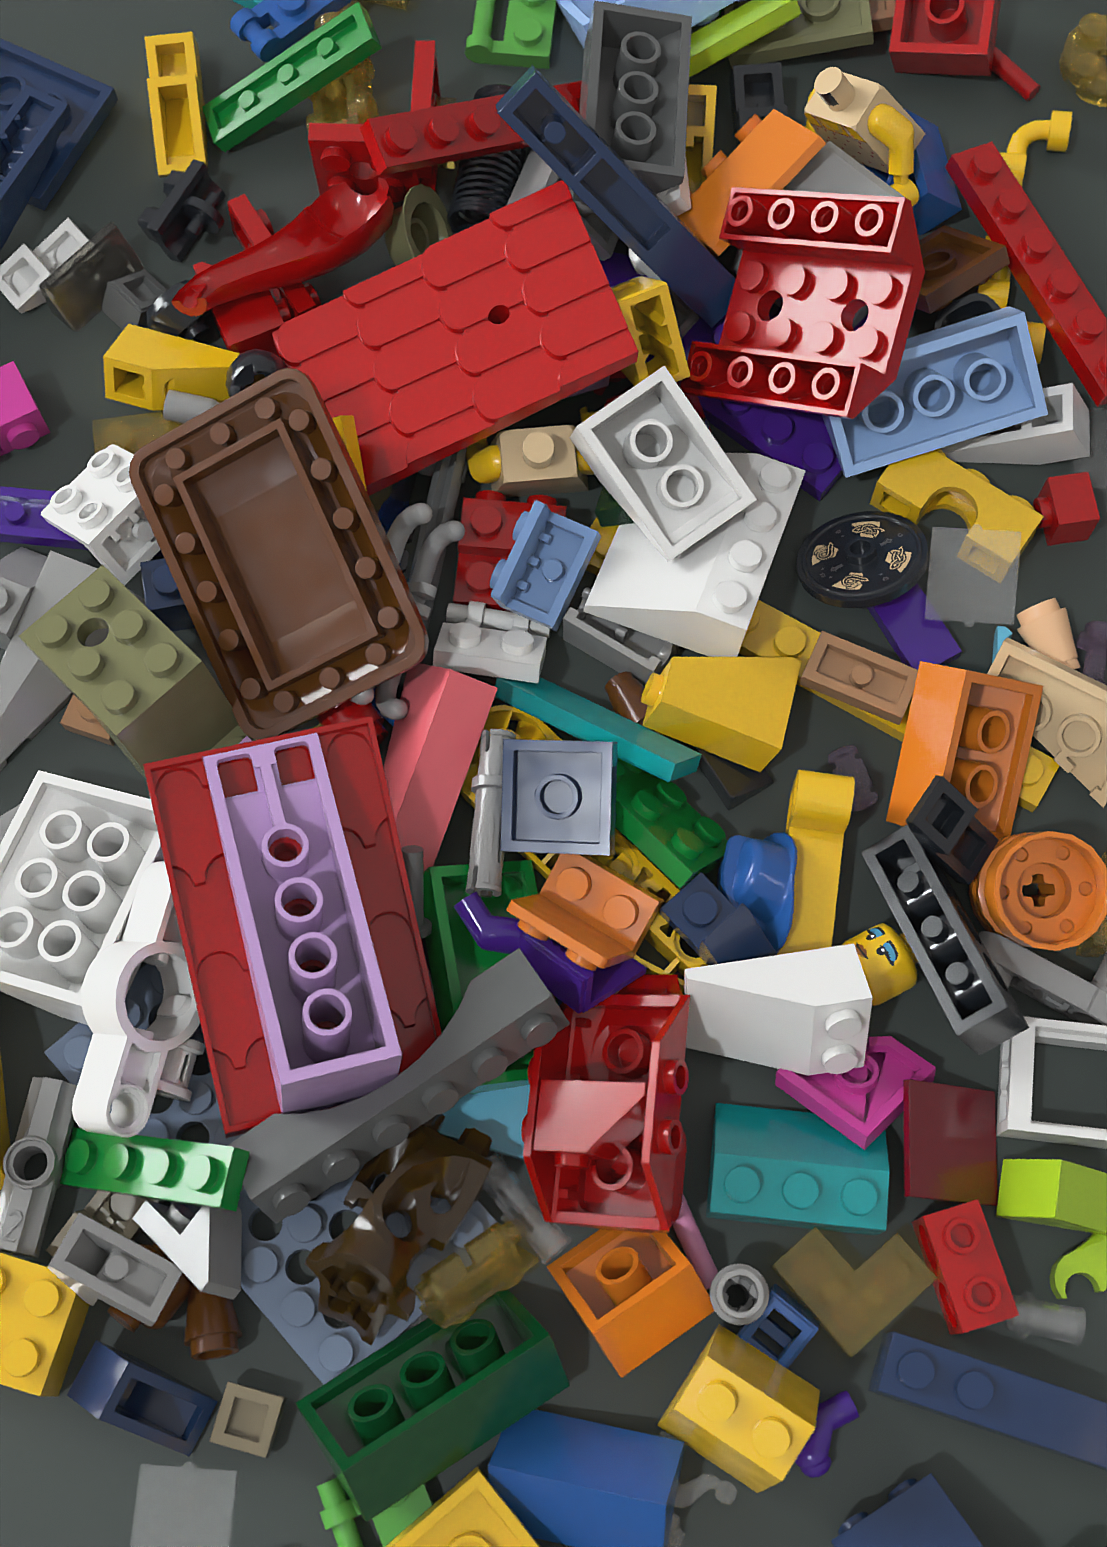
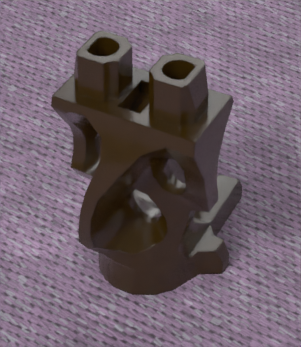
(367, 1265)

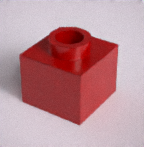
(1067, 508)

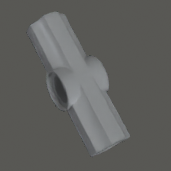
(42, 1129)

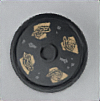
(862, 559)

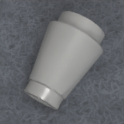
(754, 1287)

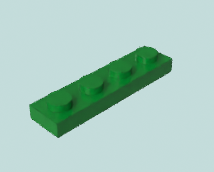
(291, 77)
(156, 1168)

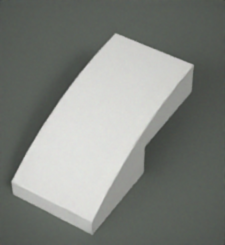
(28, 268)

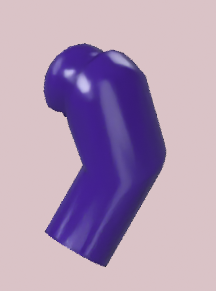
(488, 931)
(830, 1416)

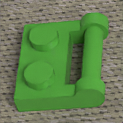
(526, 37)

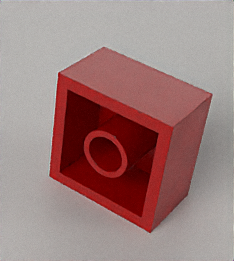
(944, 36)

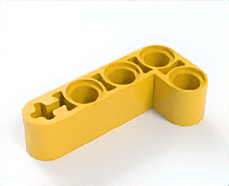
(817, 822)

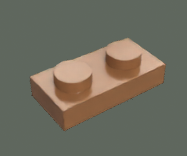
(860, 677)

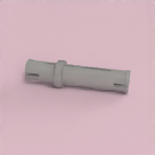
(485, 852)

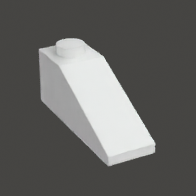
(1043, 440)

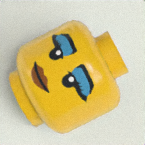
(885, 962)

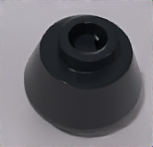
(167, 319)

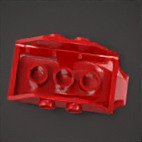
(625, 1038)

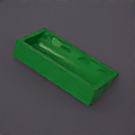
(455, 954)

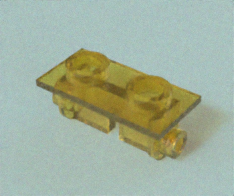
(454, 1292)

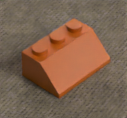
(767, 158)
(971, 733)

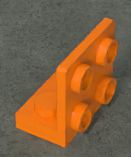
(588, 912)

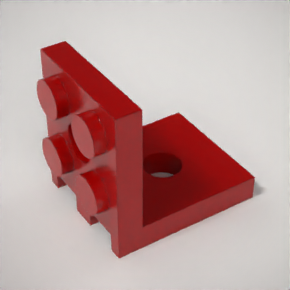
(340, 149)

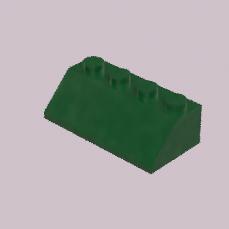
(431, 1400)

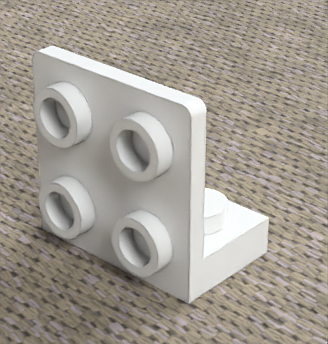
(105, 514)

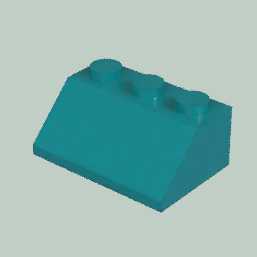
(795, 1172)

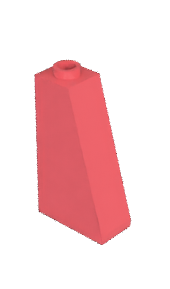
(433, 752)

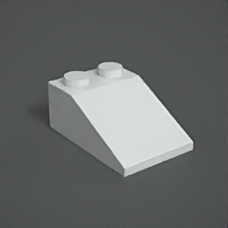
(662, 464)
(783, 1010)

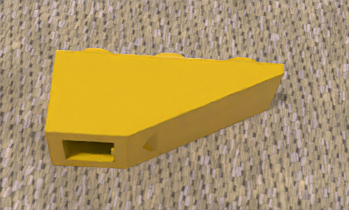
(149, 363)

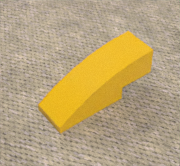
(176, 101)

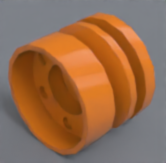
(1069, 895)

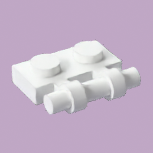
(491, 643)

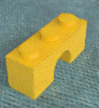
(936, 482)

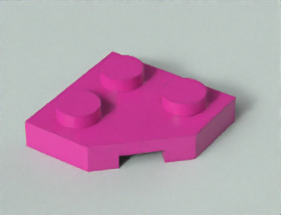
(864, 1098)

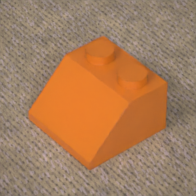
(631, 1293)

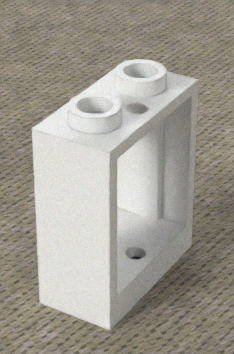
(1016, 1082)

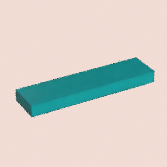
(595, 723)

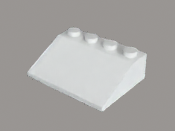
(713, 586)
(68, 886)

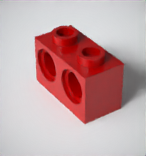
(967, 1268)

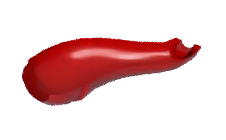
(316, 242)

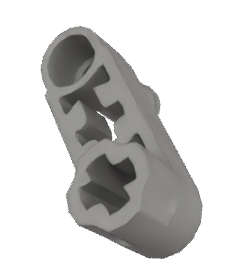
(1048, 982)

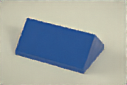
(587, 1481)

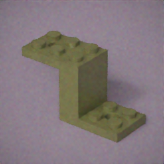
(138, 681)

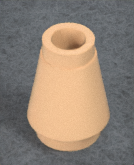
(1049, 632)

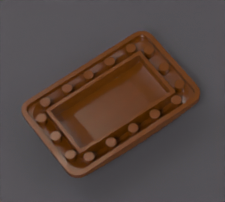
(278, 555)

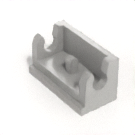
(616, 644)

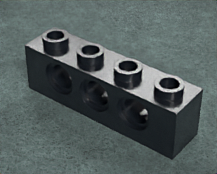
(944, 942)

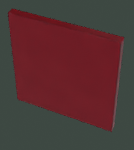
(949, 1143)

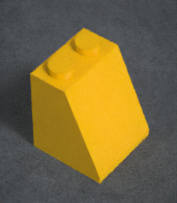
(743, 1411)

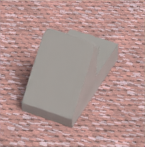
(200, 1244)
(114, 1269)

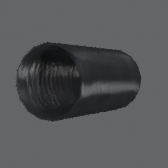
(477, 203)

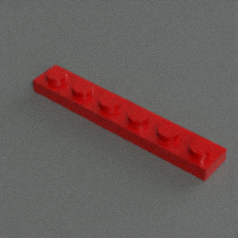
(445, 133)
(1036, 262)

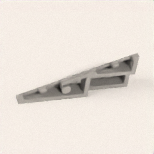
(27, 687)

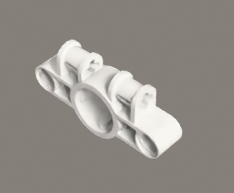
(127, 1062)

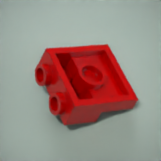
(487, 540)

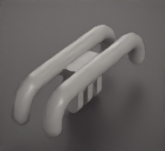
(419, 586)

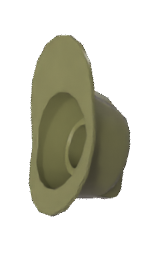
(416, 224)

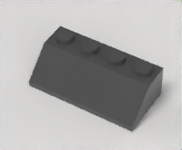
(639, 88)

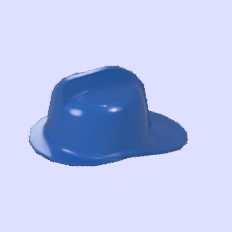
(763, 879)

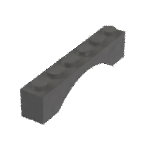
(306, 1153)

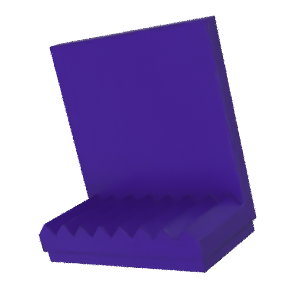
(572, 983)

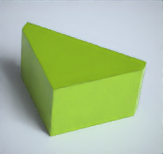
(1053, 1194)

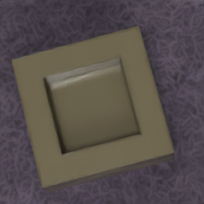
(248, 1419)

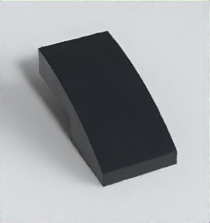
(950, 832)

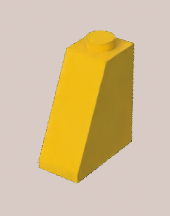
(724, 705)

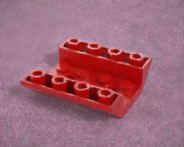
(826, 263)

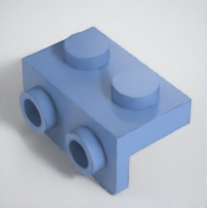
(543, 566)

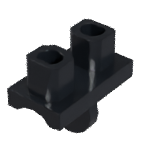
(186, 211)

